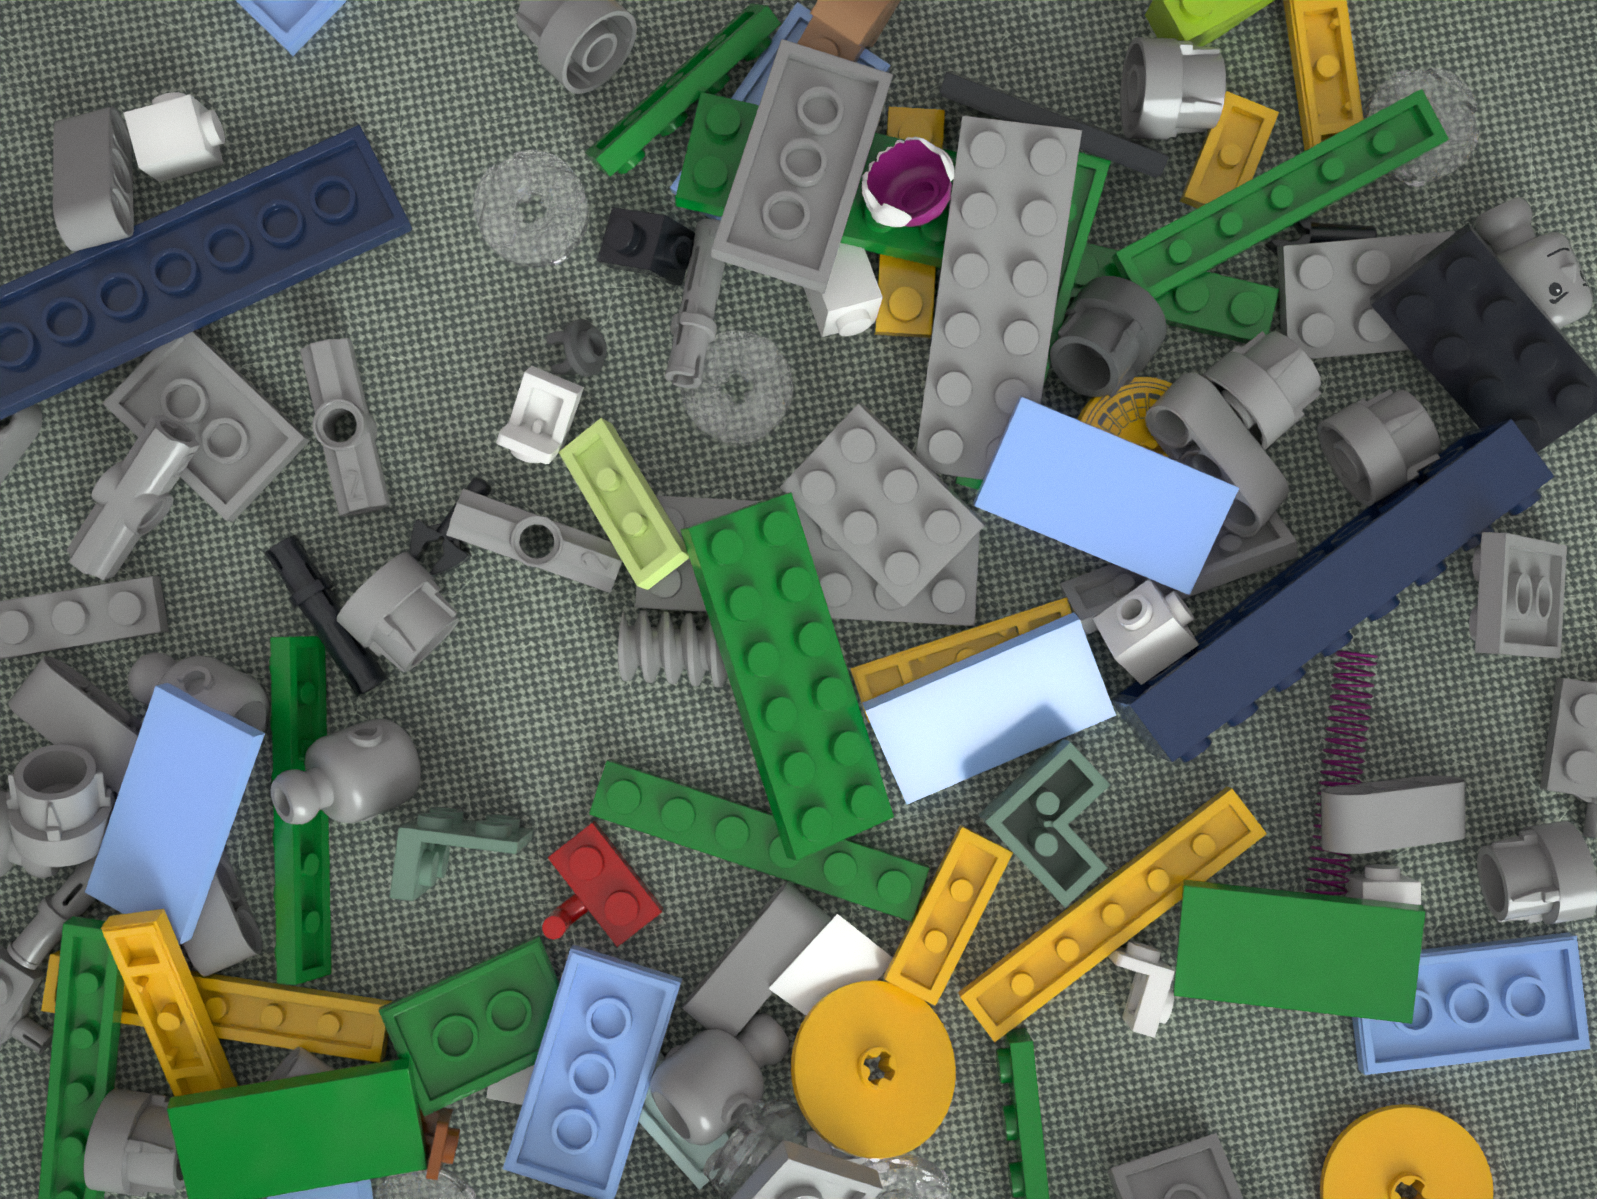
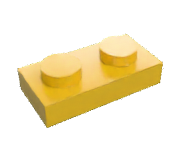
(1229, 150)

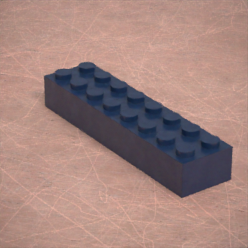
(1334, 589)

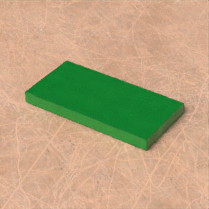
(1299, 951)
(299, 1132)

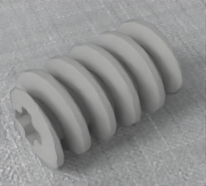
(669, 649)

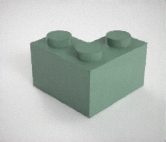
(1035, 818)

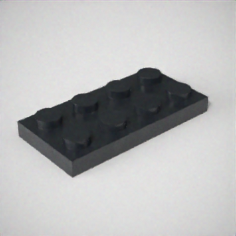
(1489, 341)

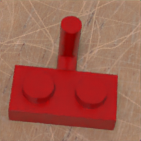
(602, 886)

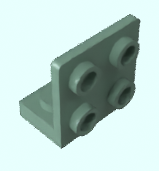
(426, 842)

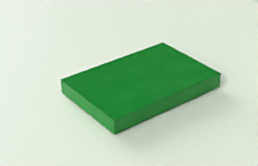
(474, 1024)

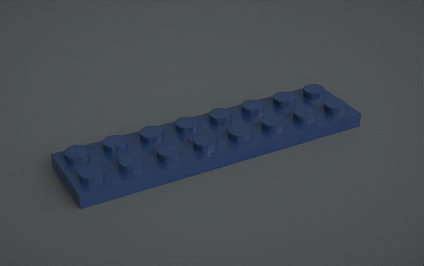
(193, 267)

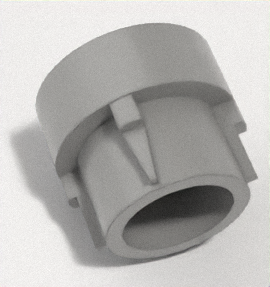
(579, 39)
(1170, 88)
(1267, 384)
(1379, 444)
(399, 613)
(58, 806)
(1539, 875)
(132, 1146)

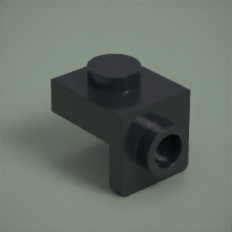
(647, 245)

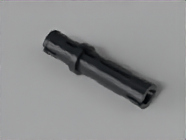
(319, 605)

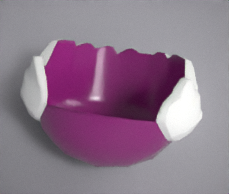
(908, 183)

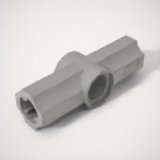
(335, 392)
(132, 497)
(499, 529)

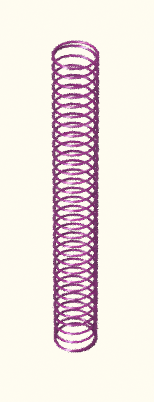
(1336, 752)

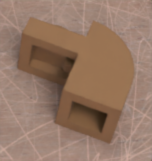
(847, 26)

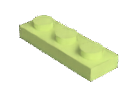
(624, 504)

